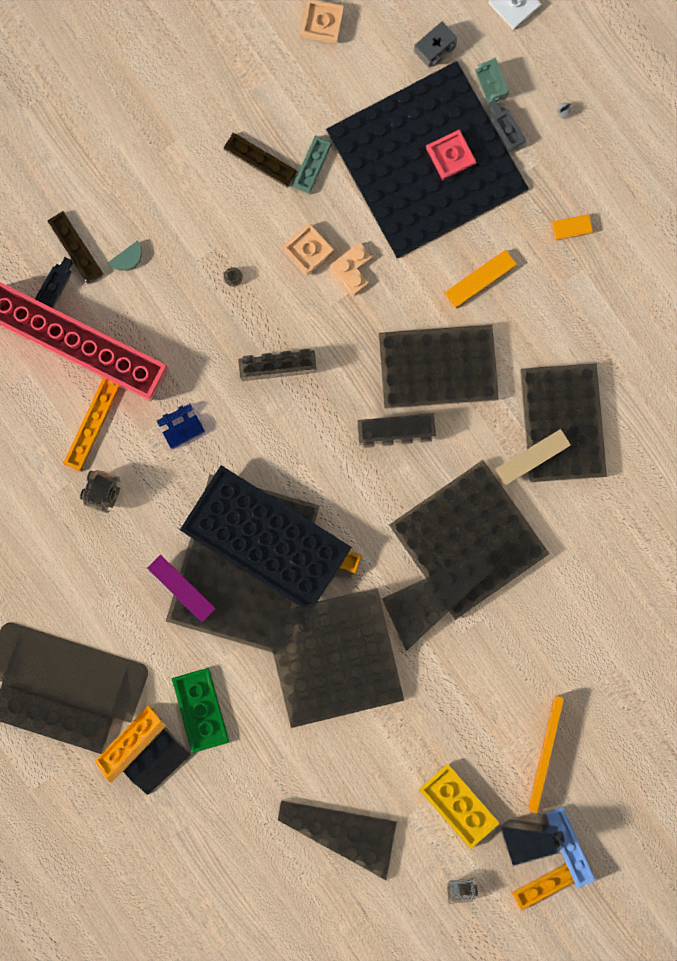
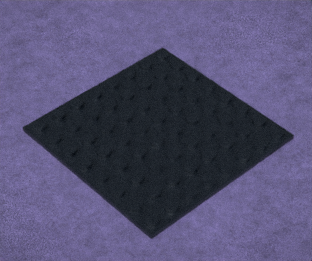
(396, 174)

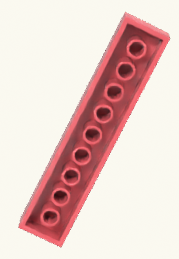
(80, 344)

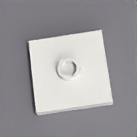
(514, 11)

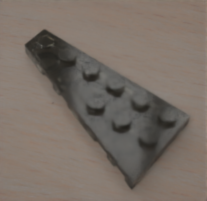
(354, 836)

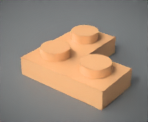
(347, 268)

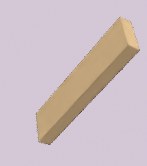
(532, 457)

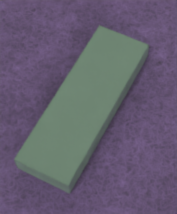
(312, 165)

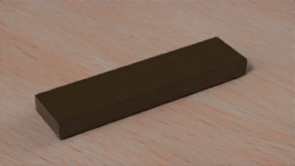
(260, 160)
(75, 247)

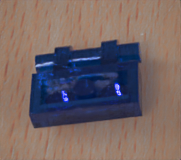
(183, 431)

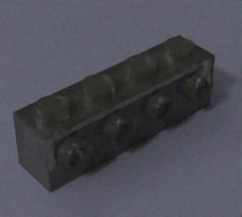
(277, 365)
(396, 429)

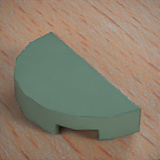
(128, 258)

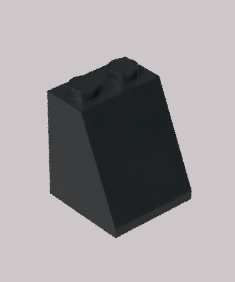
(531, 840)

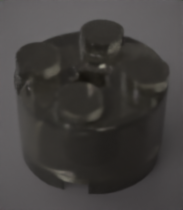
(100, 490)

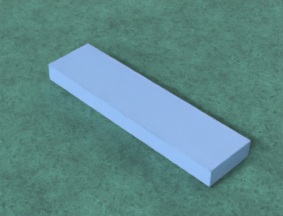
(571, 850)

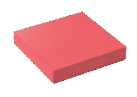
(451, 154)

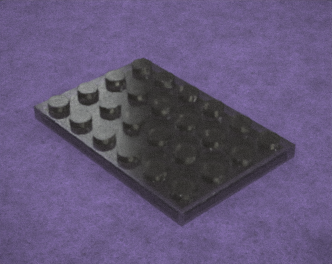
(438, 366)
(567, 401)

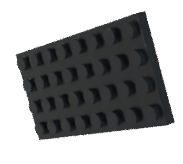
(265, 538)

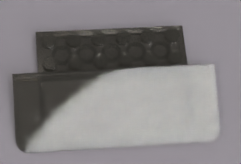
(65, 687)

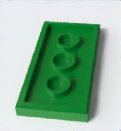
(200, 710)

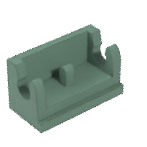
(492, 81)

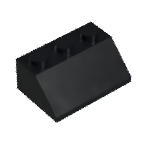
(156, 761)

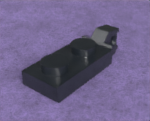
(55, 283)

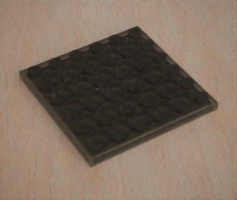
(464, 521)
(334, 657)

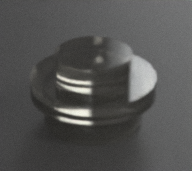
(233, 276)

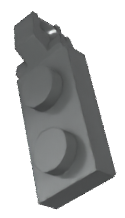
(506, 126)

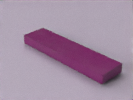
(181, 588)

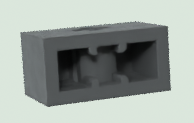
(438, 35)

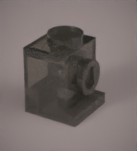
(467, 885)

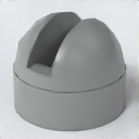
(565, 114)

